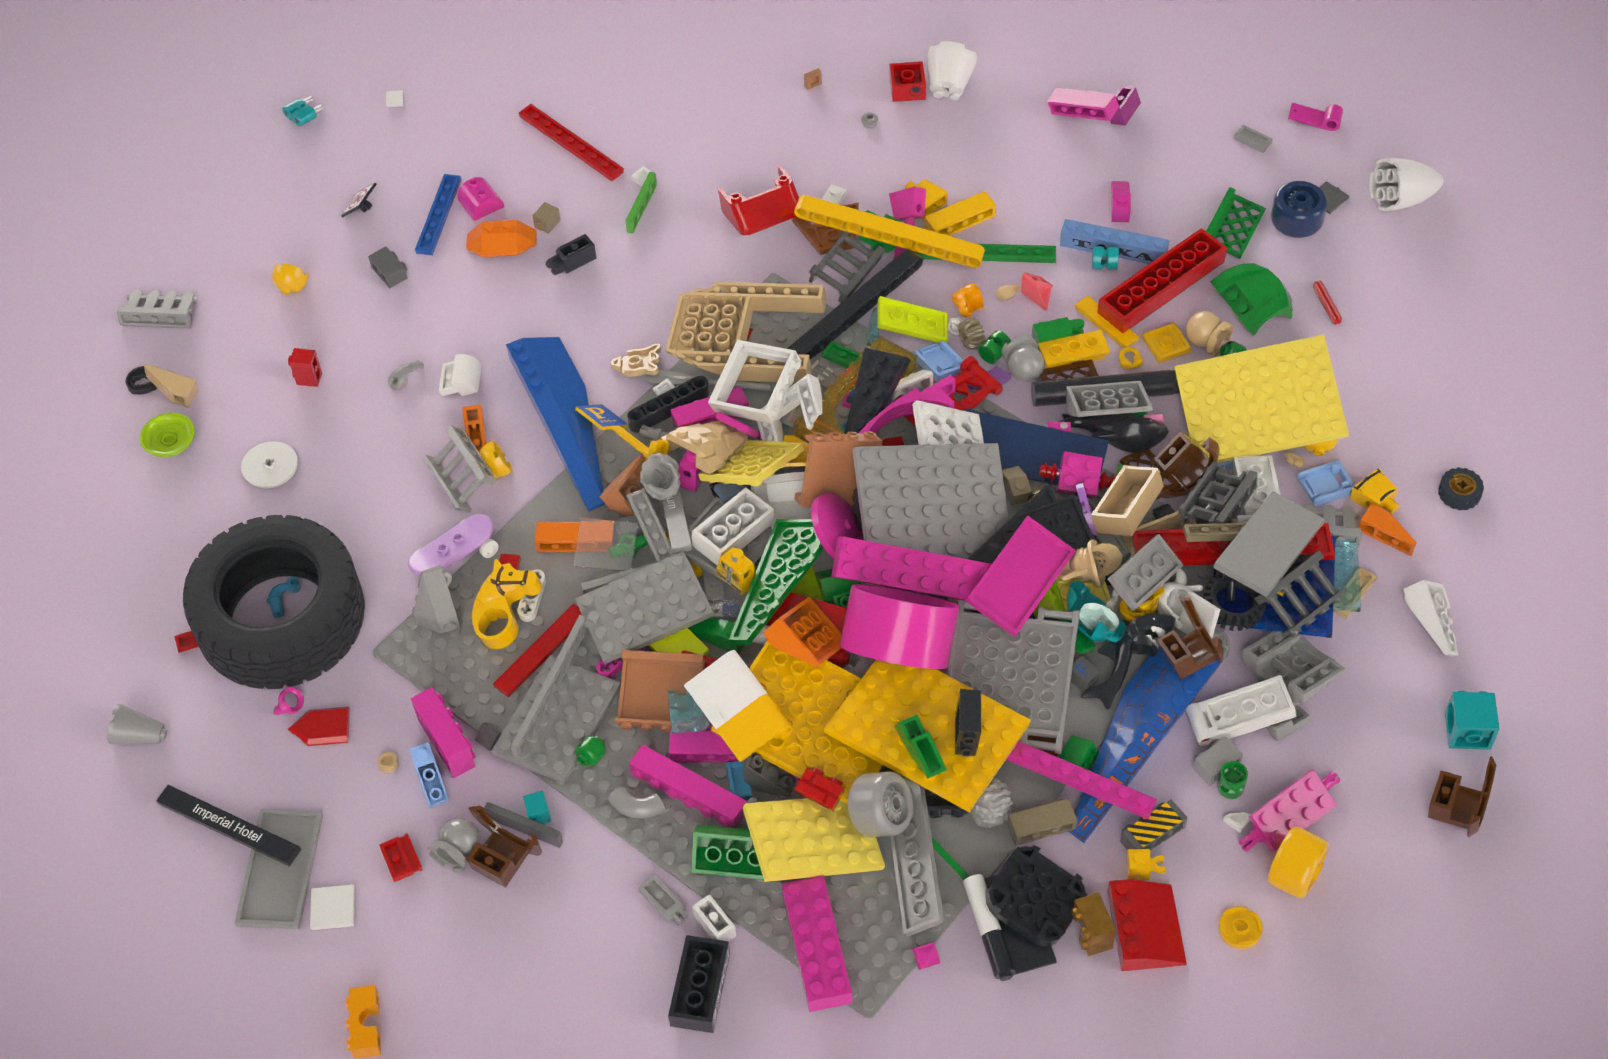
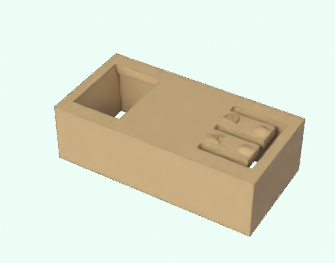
(1127, 500)

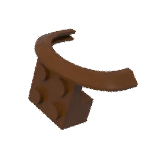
(1185, 462)
(1193, 650)
(1461, 804)
(502, 851)

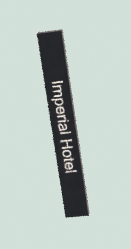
(229, 825)

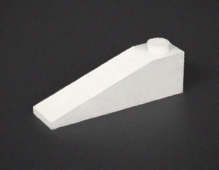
(1430, 606)

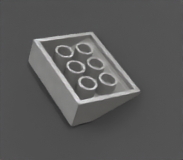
(1107, 399)

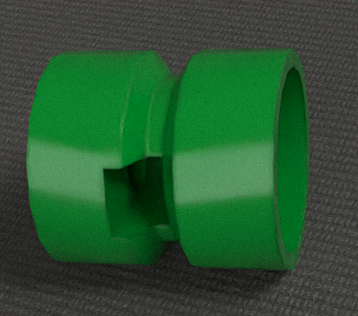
(991, 348)
(1232, 780)

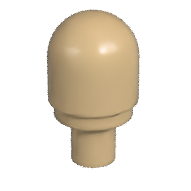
(1007, 291)

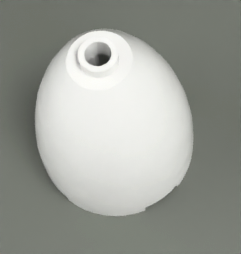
(1402, 181)

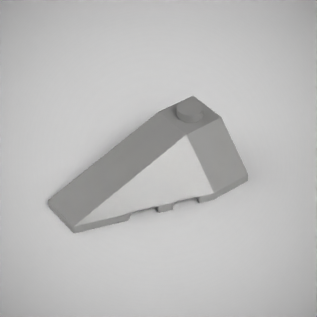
(433, 603)

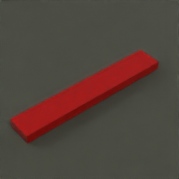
(537, 652)

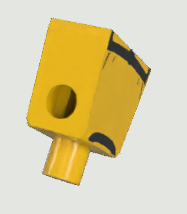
(1376, 490)

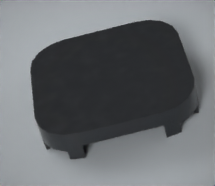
(1034, 896)

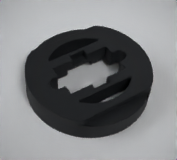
(136, 375)

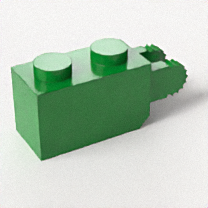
(1057, 329)

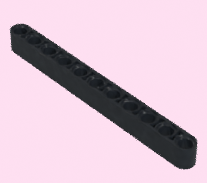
(857, 304)

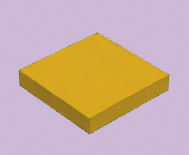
(1166, 342)

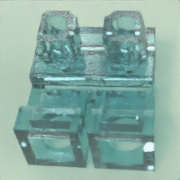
(685, 713)

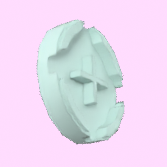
(1094, 613)

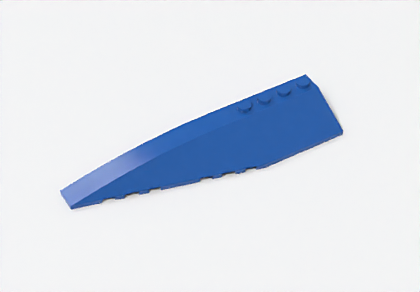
(555, 392)

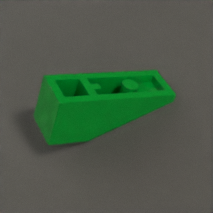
(716, 633)

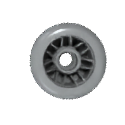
(880, 804)

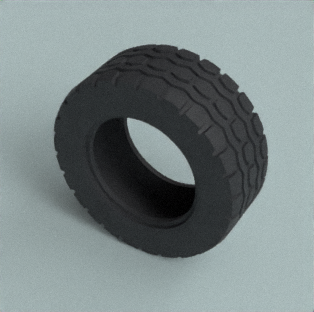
(262, 552)

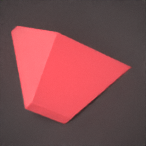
(1036, 289)

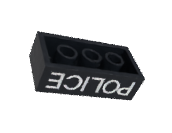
(699, 984)

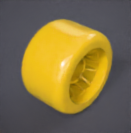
(1298, 862)

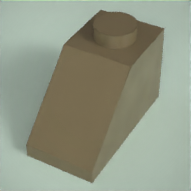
(1016, 485)

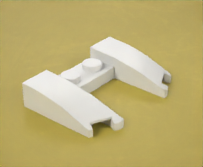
(804, 392)

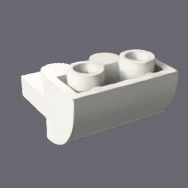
(460, 376)

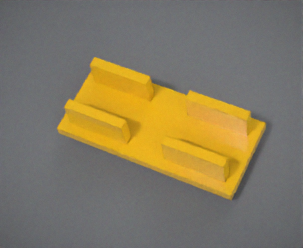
(1074, 348)

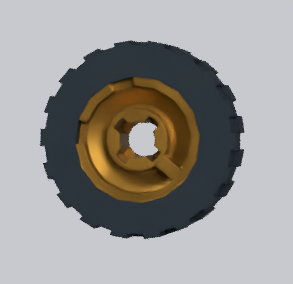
(1451, 491)

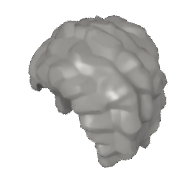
(660, 476)
(993, 805)

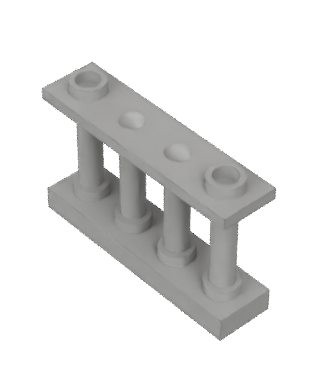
(474, 463)

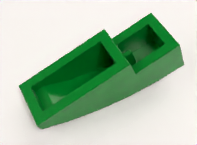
(920, 746)

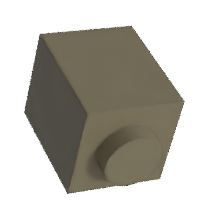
(546, 217)

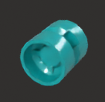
(1111, 261)

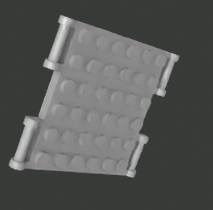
(1021, 671)

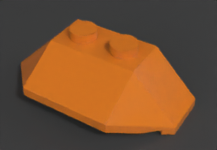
(501, 238)

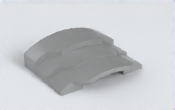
(1296, 660)

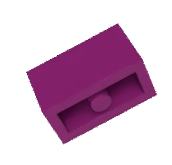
(1128, 103)

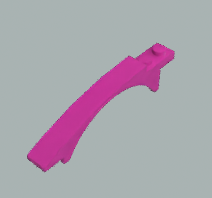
(934, 394)

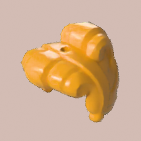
(968, 300)

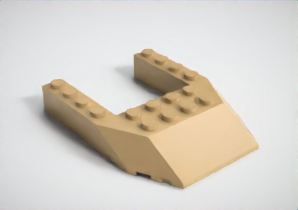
(716, 317)

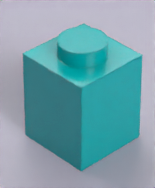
(537, 807)

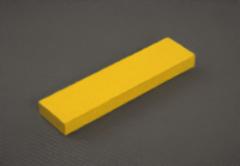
(1089, 307)

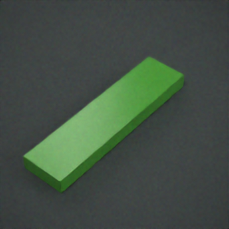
(641, 202)

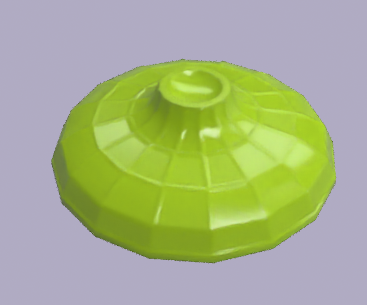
(167, 434)

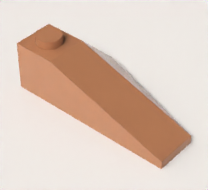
(624, 484)

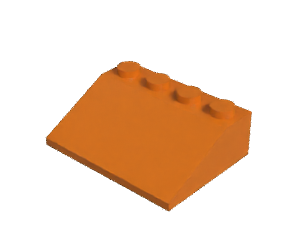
(805, 634)

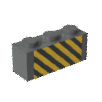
(1149, 833)

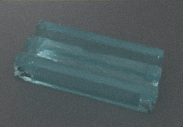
(873, 331)

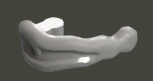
(397, 377)

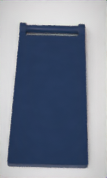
(1033, 445)

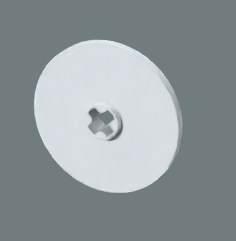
(282, 468)

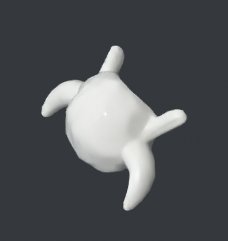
(1170, 602)

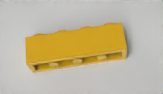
(961, 215)

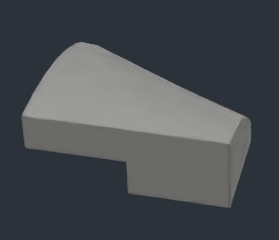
(1287, 727)

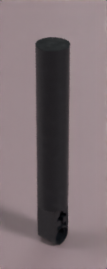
(1055, 391)

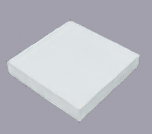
(1206, 611)
(332, 907)

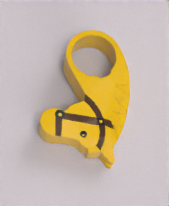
(495, 600)

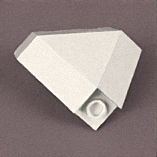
(780, 494)

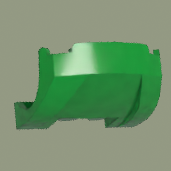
(1253, 294)

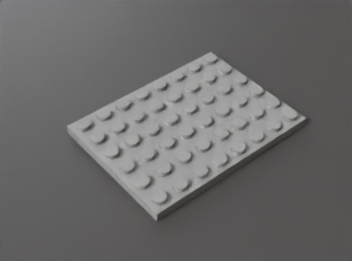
(931, 496)

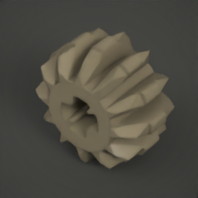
(971, 333)

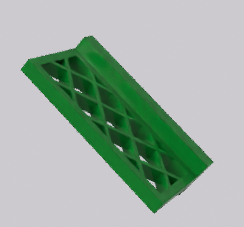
(1222, 214)

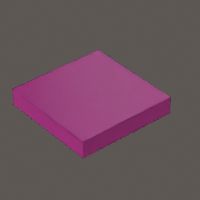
(738, 425)

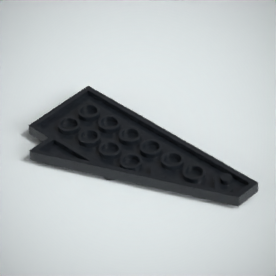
(1059, 516)

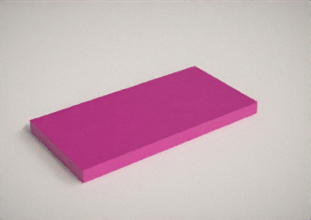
(1020, 576)

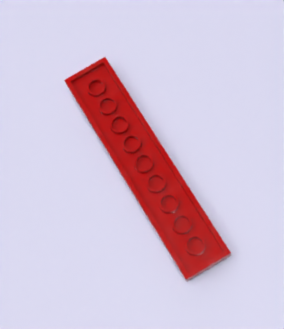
(1209, 551)

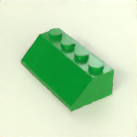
(724, 852)

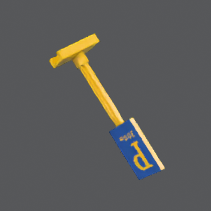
(606, 420)

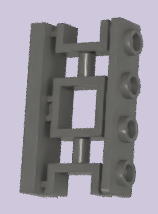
(1231, 504)

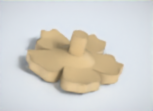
(1294, 459)

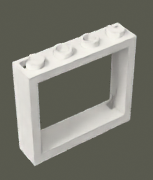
(732, 370)

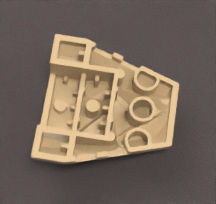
(710, 443)

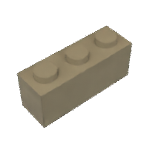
(1041, 821)

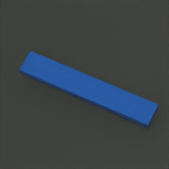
(438, 214)

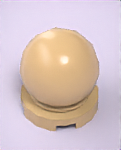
(1207, 331)

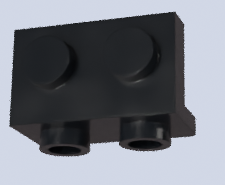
(939, 806)

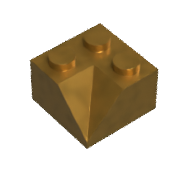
(1095, 922)

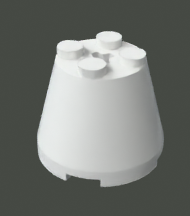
(950, 69)

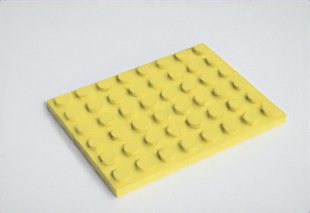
(1263, 399)

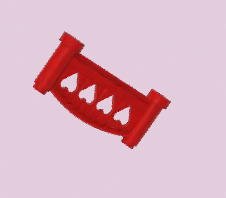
(974, 375)

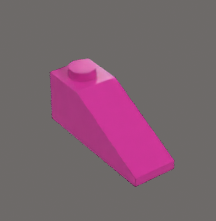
(1120, 201)

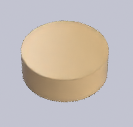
(388, 762)

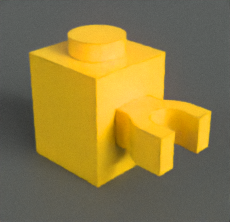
(1140, 864)

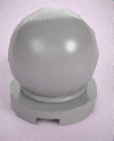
(1023, 358)
(454, 843)

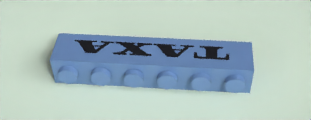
(1131, 245)

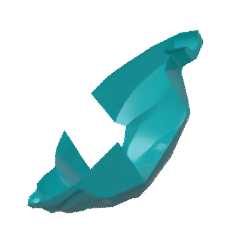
(1080, 595)

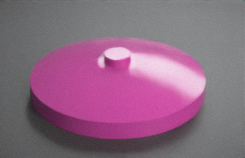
(833, 519)

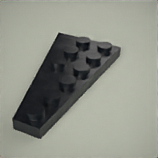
(875, 384)

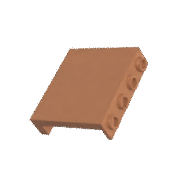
(832, 465)
(646, 686)

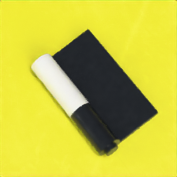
(1006, 948)

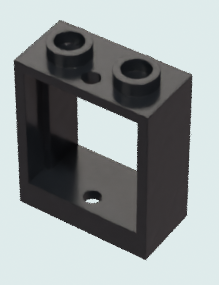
(968, 722)

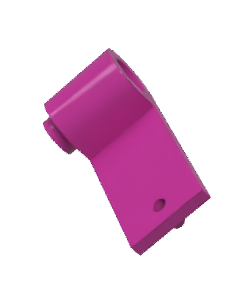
(1326, 120)

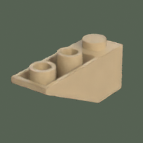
(174, 386)

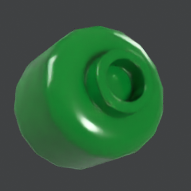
(590, 751)

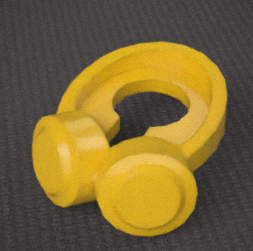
(1125, 363)

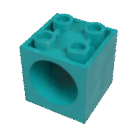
(1471, 720)

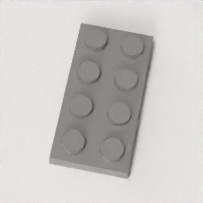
(1145, 572)

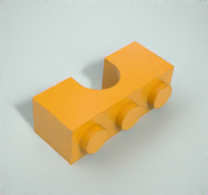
(361, 1004)

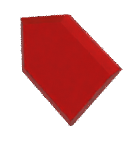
(322, 726)

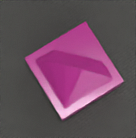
(926, 956)

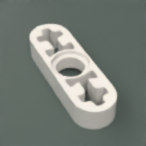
(533, 603)

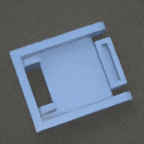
(939, 360)
(1323, 486)

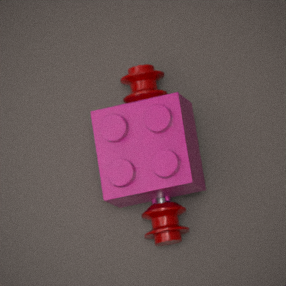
(1077, 469)

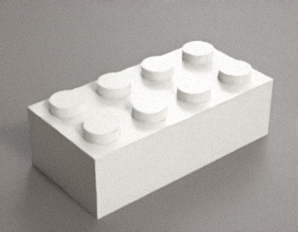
(732, 525)

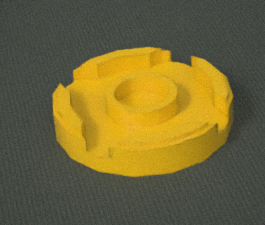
(1240, 927)

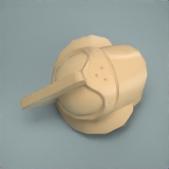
(1086, 563)

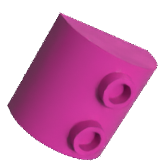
(478, 198)

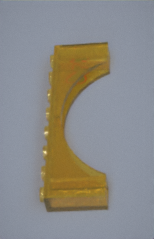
(846, 382)

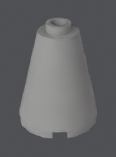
(134, 727)

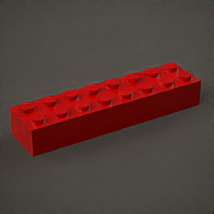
(1161, 280)

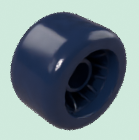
(1299, 209)

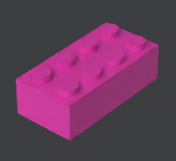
(443, 732)

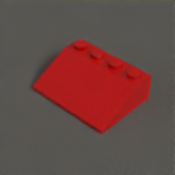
(1145, 925)

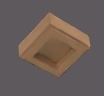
(812, 78)

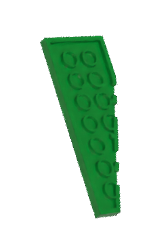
(784, 562)

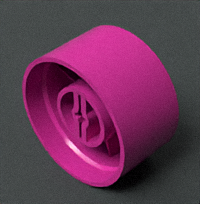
(899, 626)

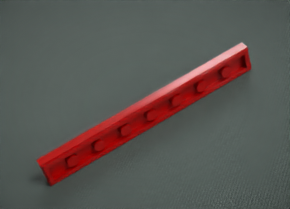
(571, 142)

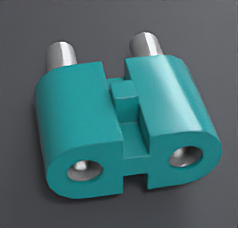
(301, 111)

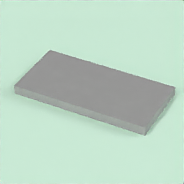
(1269, 543)
(272, 891)

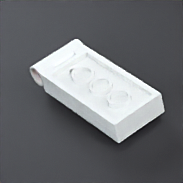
(1266, 479)
(1241, 711)

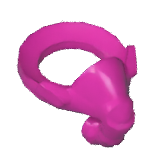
(283, 706)

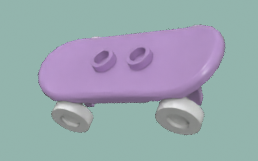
(455, 545)

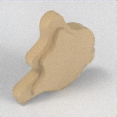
(638, 361)

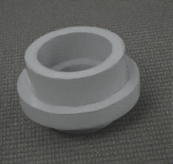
(869, 120)

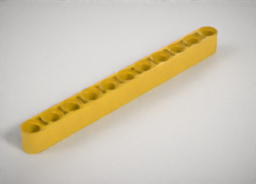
(889, 231)

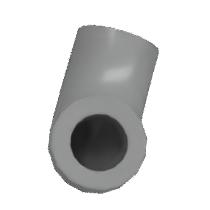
(636, 807)

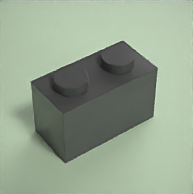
(388, 267)

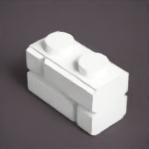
(713, 919)

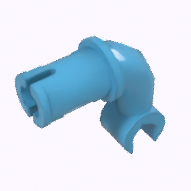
(274, 597)

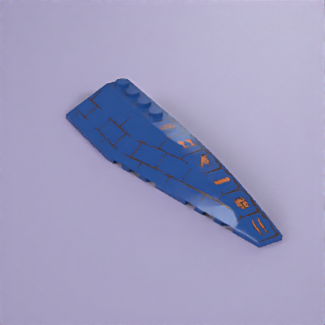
(1141, 722)

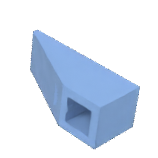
(429, 774)

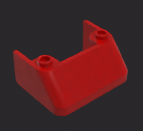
(762, 209)

